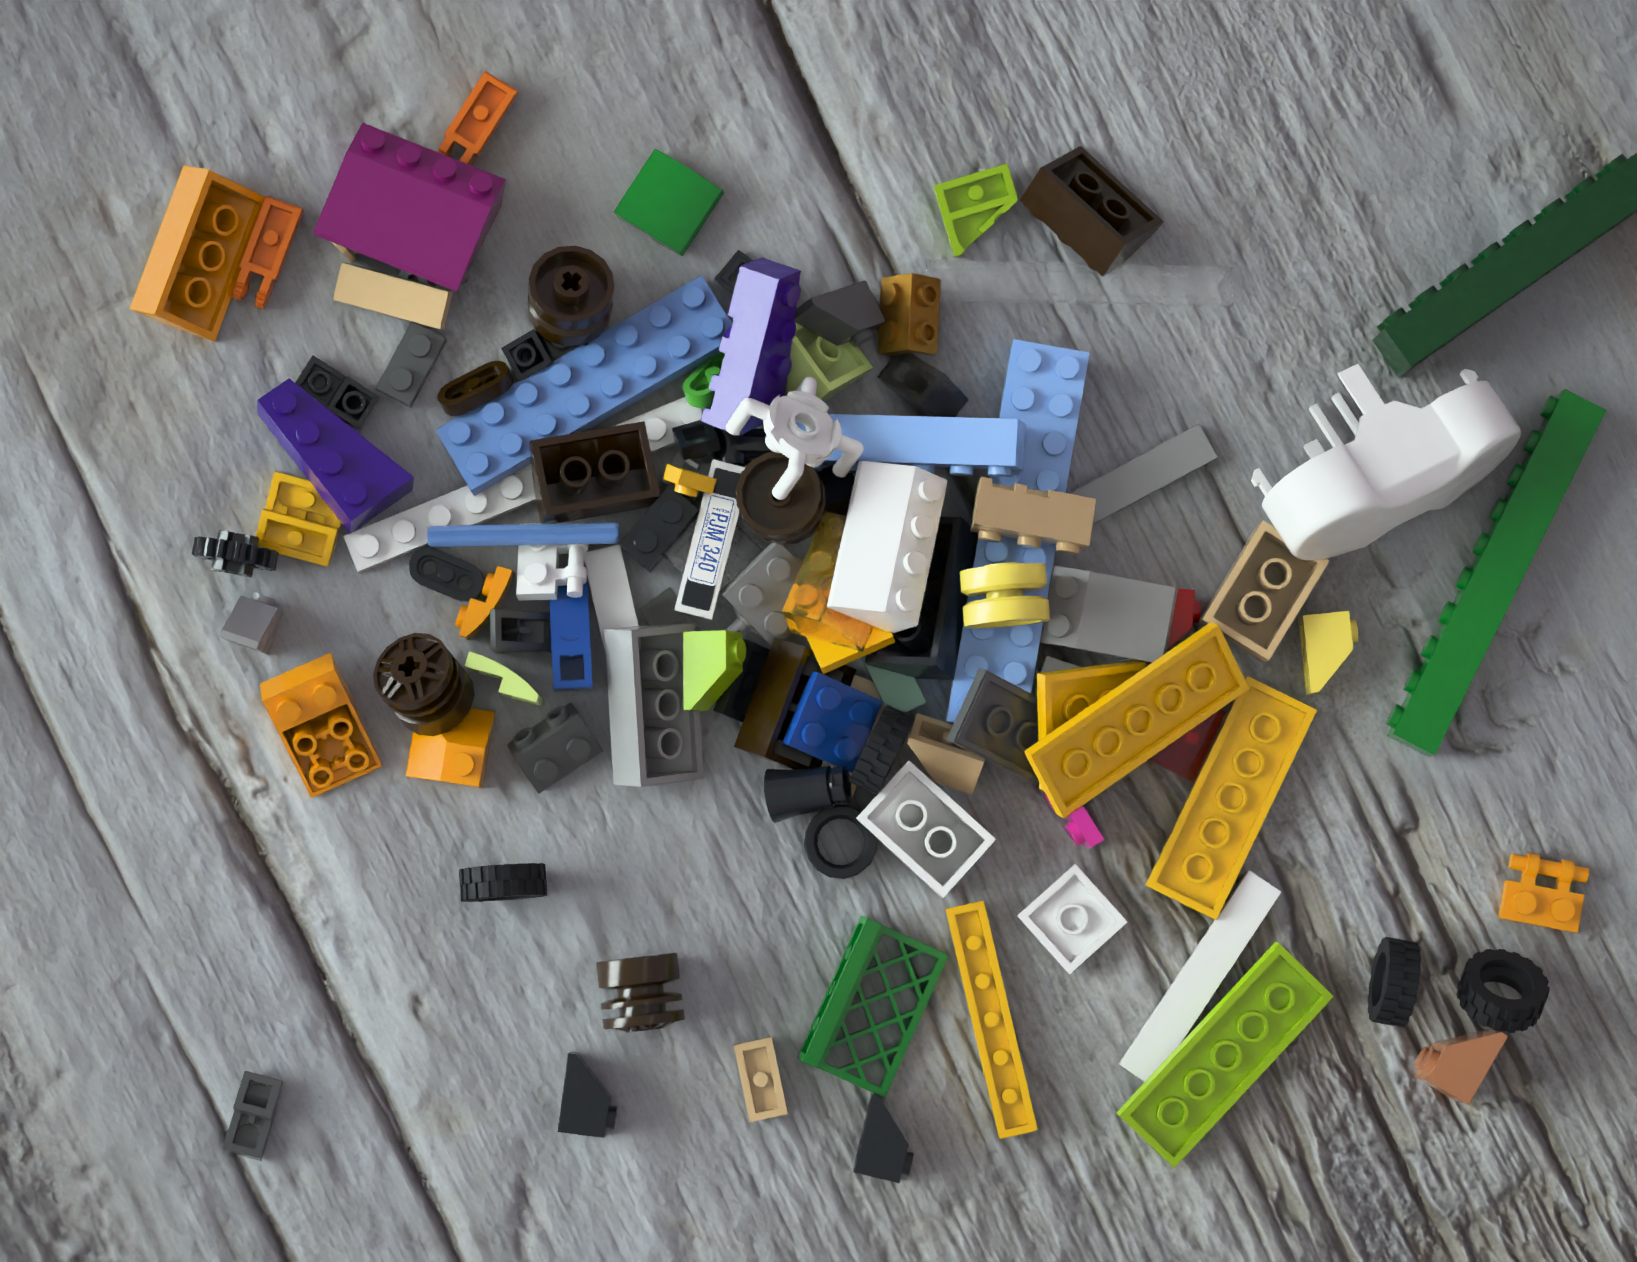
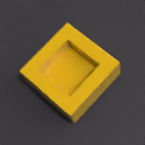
(688, 481)

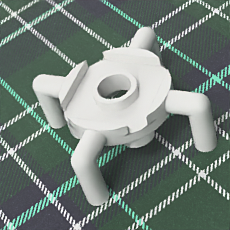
(787, 438)

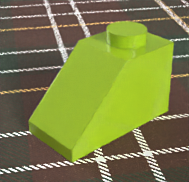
(710, 666)

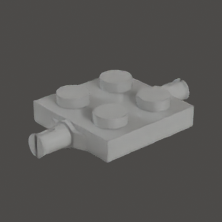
(762, 591)

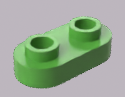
(698, 383)

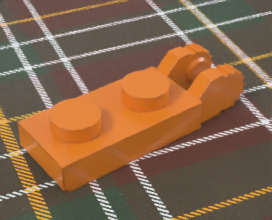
(478, 117)
(268, 248)

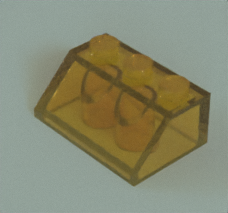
(808, 600)

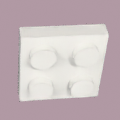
(1072, 918)

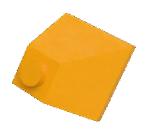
(455, 755)

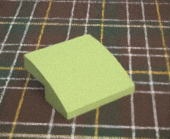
(511, 685)

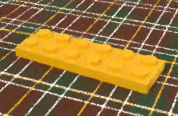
(1136, 720)
(1231, 798)

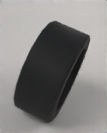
(826, 867)

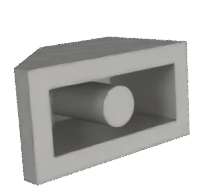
(253, 623)

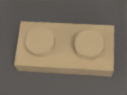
(760, 1079)

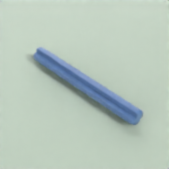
(523, 534)

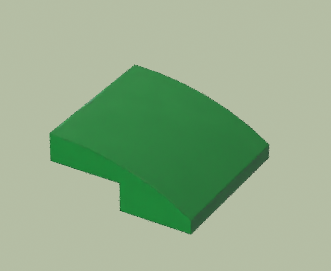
(668, 202)

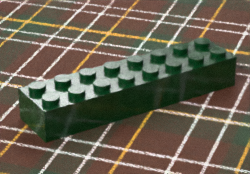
(1508, 270)

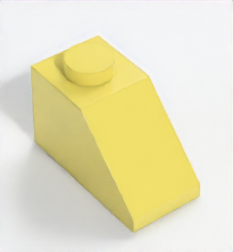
(1325, 645)

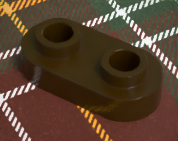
(475, 388)

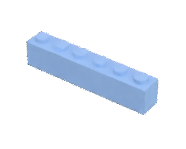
(936, 442)

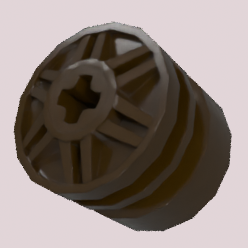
(423, 684)
(640, 991)

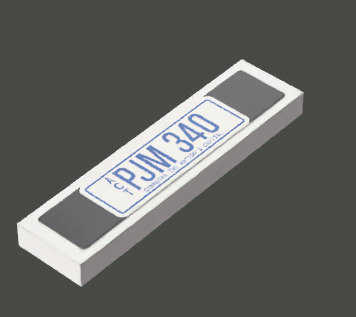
(710, 543)

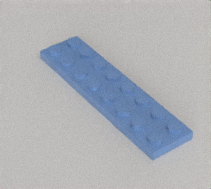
(587, 384)

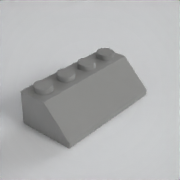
(648, 727)

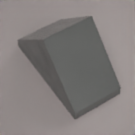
(519, 631)

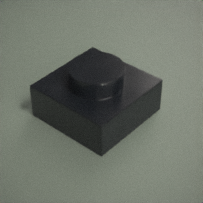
(696, 439)

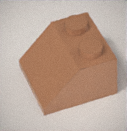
(1459, 1063)

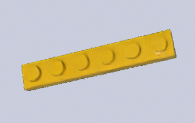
(991, 1019)

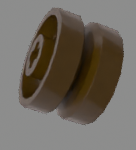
(570, 295)
(780, 521)

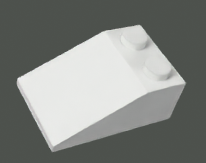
(925, 829)

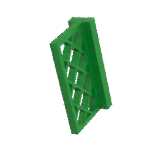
(839, 1001)

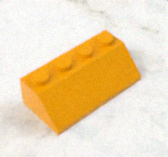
(198, 253)

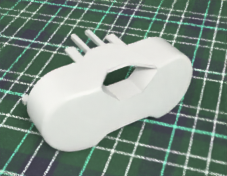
(1392, 470)

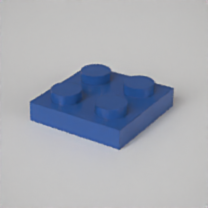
(832, 721)

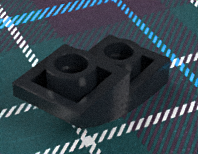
(533, 353)
(337, 392)

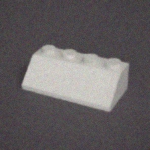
(887, 545)

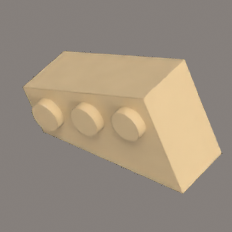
(1032, 516)

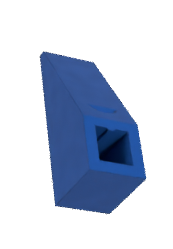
(570, 641)

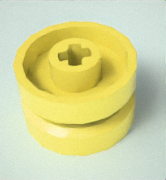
(1004, 590)

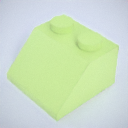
(828, 364)

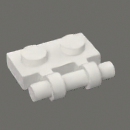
(540, 572)

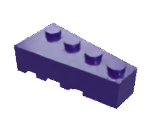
(336, 459)

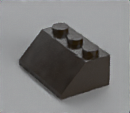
(1090, 210)
(593, 473)
(775, 703)

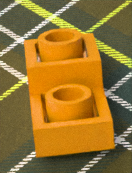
(477, 613)

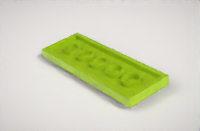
(1225, 1054)

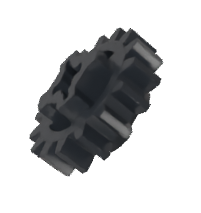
(235, 553)

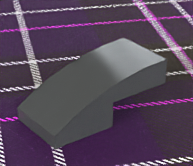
(253, 1115)

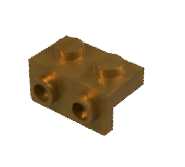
(911, 314)

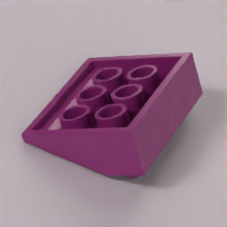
(410, 207)

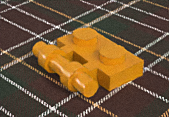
(1543, 905)

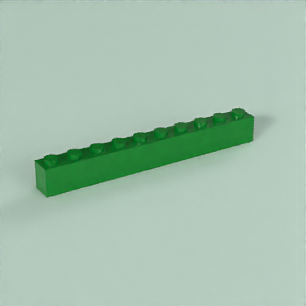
(1495, 572)

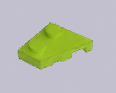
(974, 204)

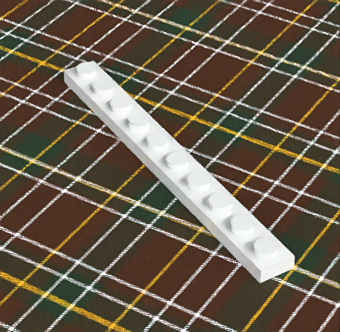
(409, 529)

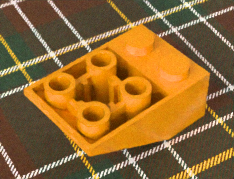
(320, 724)

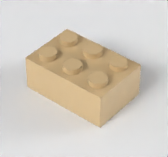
(1262, 593)

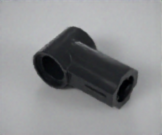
(740, 449)

